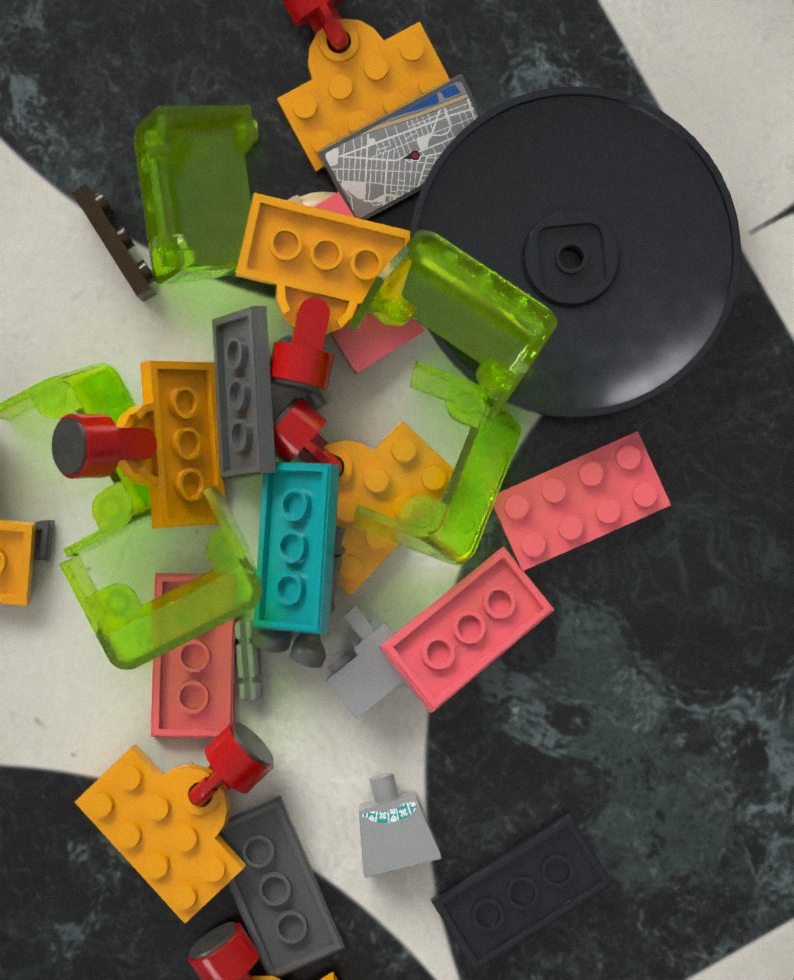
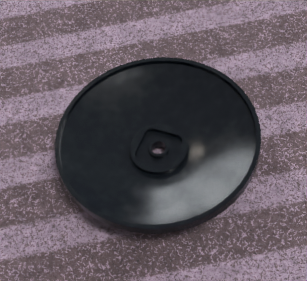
(636, 205)

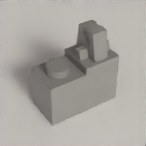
(367, 675)

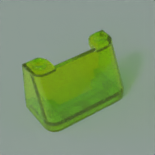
(195, 188)

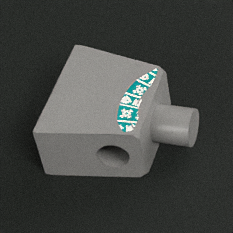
(394, 829)

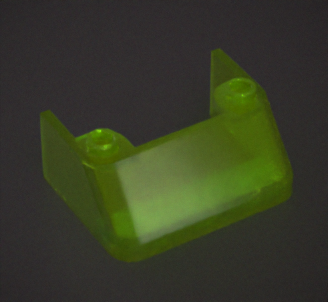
(463, 306)
(90, 391)
(456, 524)
(139, 632)

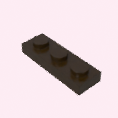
(116, 241)

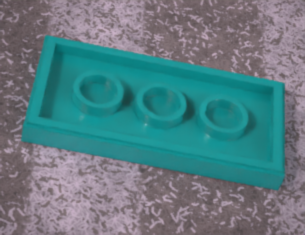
(297, 547)

